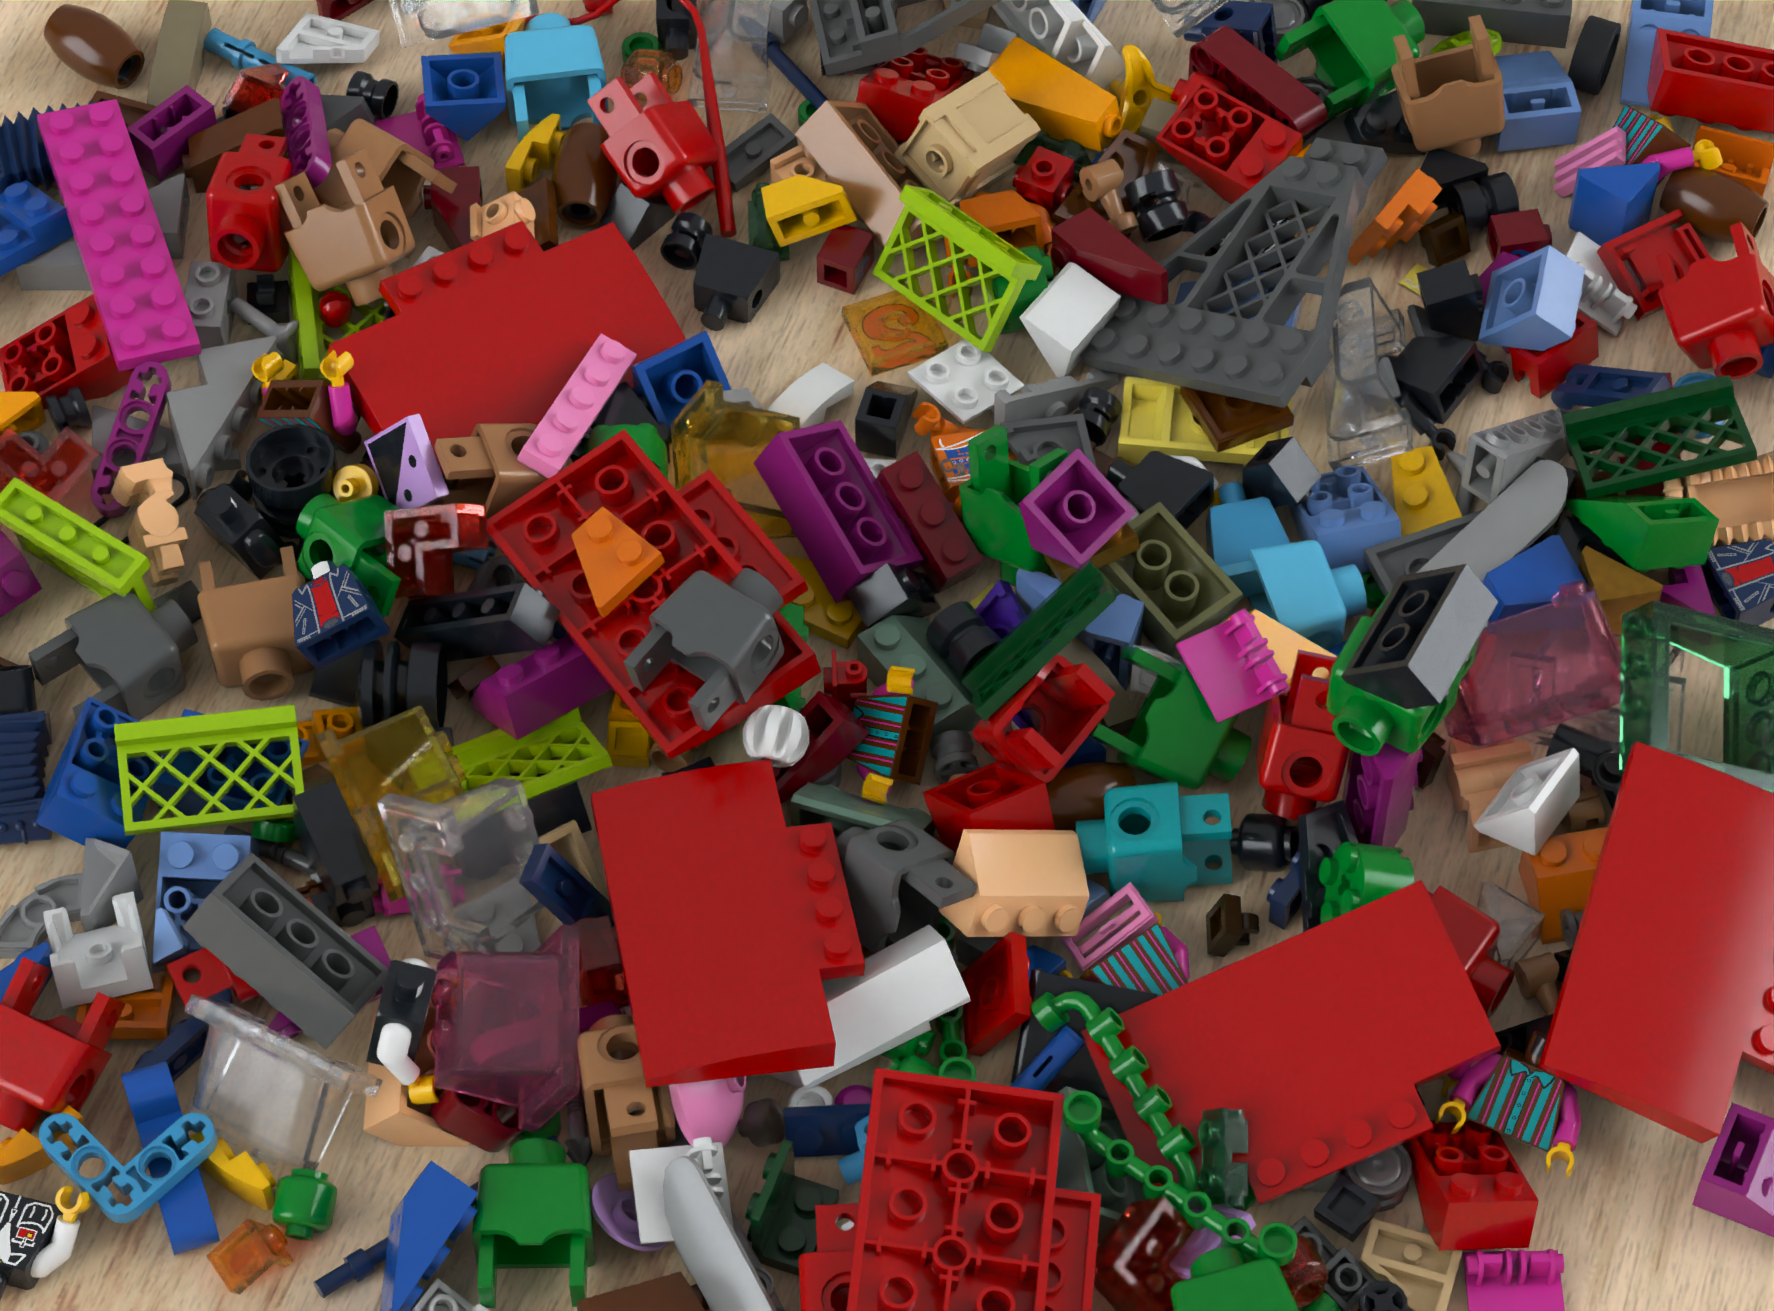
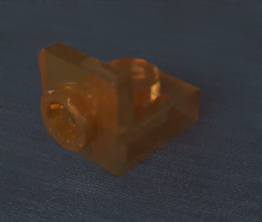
(249, 1254)

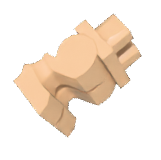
(155, 520)
(1478, 776)

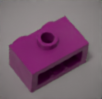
(164, 132)

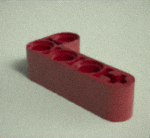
(1257, 80)
(476, 1120)

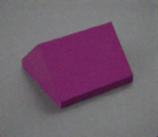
(1073, 511)

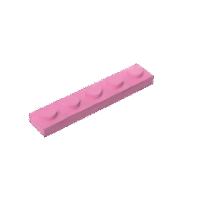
(576, 407)

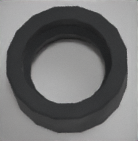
(1594, 54)

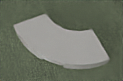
(24, 924)

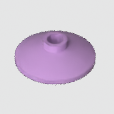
(617, 1214)

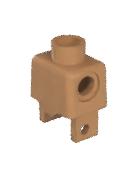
(1451, 94)
(393, 160)
(347, 241)
(487, 466)
(253, 631)
(614, 1088)

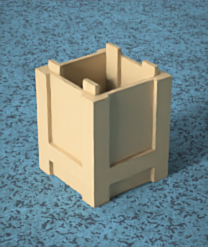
(967, 139)

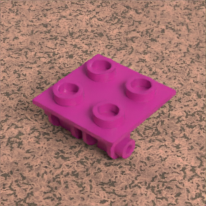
(425, 135)
(1233, 666)
(1514, 1280)

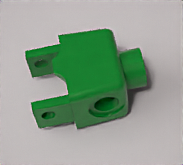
(1355, 47)
(993, 499)
(348, 537)
(1368, 721)
(1176, 731)
(533, 1217)
(1229, 1283)

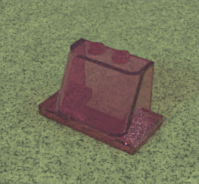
(511, 1026)

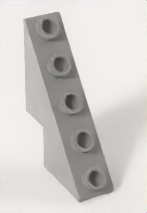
(62, 265)
(212, 414)
(1506, 451)

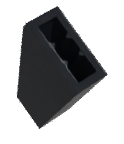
(334, 844)

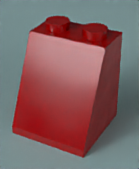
(989, 799)

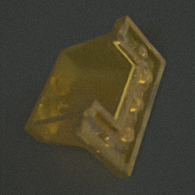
(727, 442)
(397, 758)

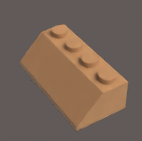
(861, 159)

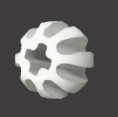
(776, 735)

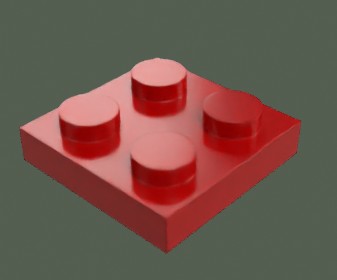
(997, 994)

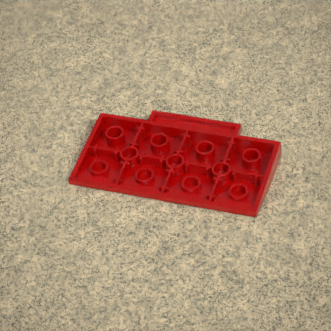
(501, 330)
(693, 531)
(724, 923)
(1673, 948)
(1311, 1043)
(967, 1202)

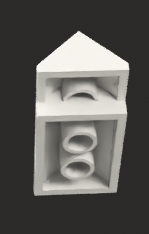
(1065, 35)
(891, 1002)

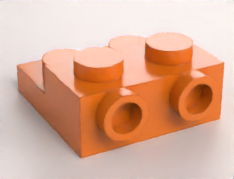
(1399, 217)

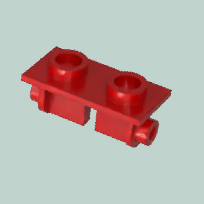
(845, 680)

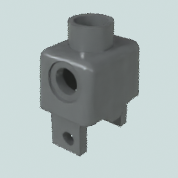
(716, 634)
(124, 651)
(898, 881)

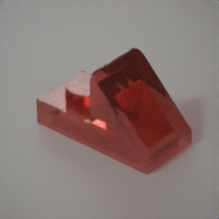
(256, 86)

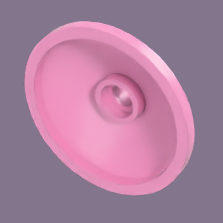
(709, 1108)

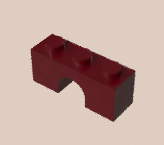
(940, 535)

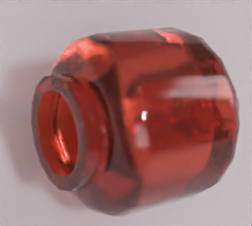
(1305, 1273)

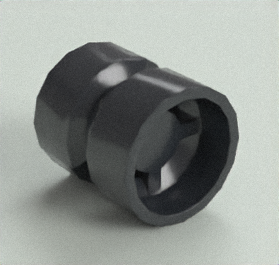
(1479, 201)
(1161, 219)
(961, 636)

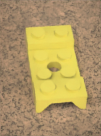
(1161, 421)

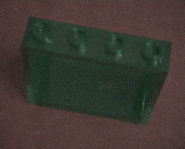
(1748, 692)

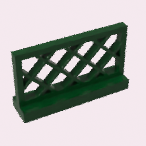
(1654, 419)
(1038, 638)

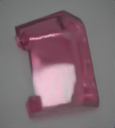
(1539, 670)

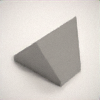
(106, 873)

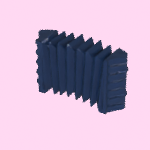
(24, 152)
(22, 766)

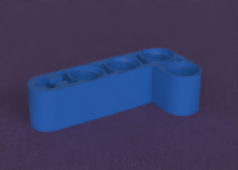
(186, 1204)

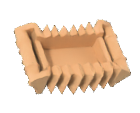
(1737, 496)

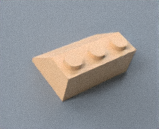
(1023, 883)
(392, 1113)

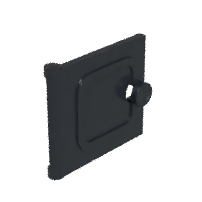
(1033, 1037)

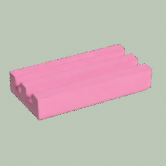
(1602, 151)
(1102, 913)

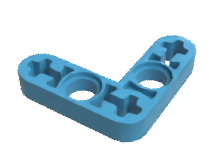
(132, 1177)

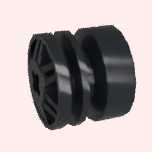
(288, 471)
(400, 685)

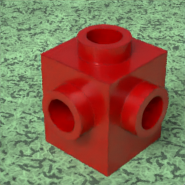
(1045, 179)

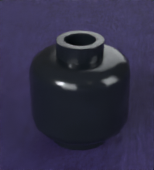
(1265, 842)

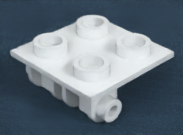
(1600, 295)
(965, 380)
(648, 1178)

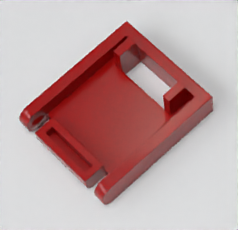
(1640, 250)

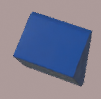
(464, 90)
(1612, 200)
(676, 375)

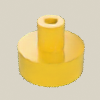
(355, 482)

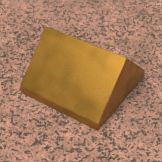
(1616, 585)

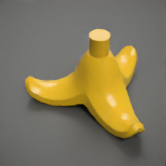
(1137, 89)

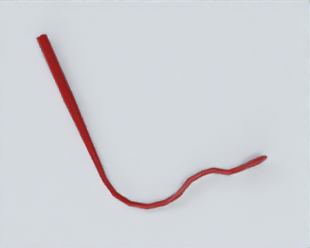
(714, 126)

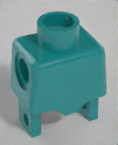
(1158, 840)

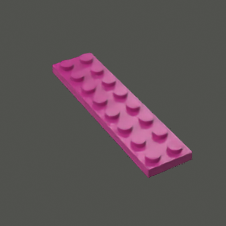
(118, 235)

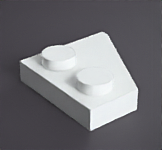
(327, 41)

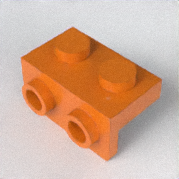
(1742, 156)

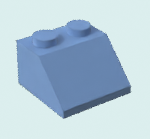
(1533, 301)

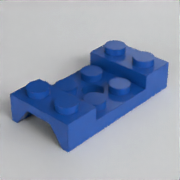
(29, 225)

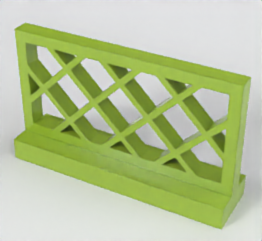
(962, 233)
(310, 336)
(73, 544)
(201, 733)
(501, 755)

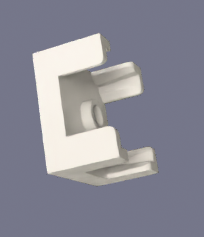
(101, 959)

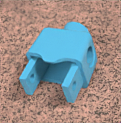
(552, 71)
(1301, 590)

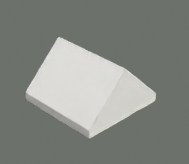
(1069, 316)
(1533, 801)

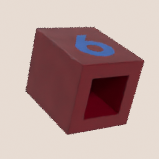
(1517, 233)
(845, 258)

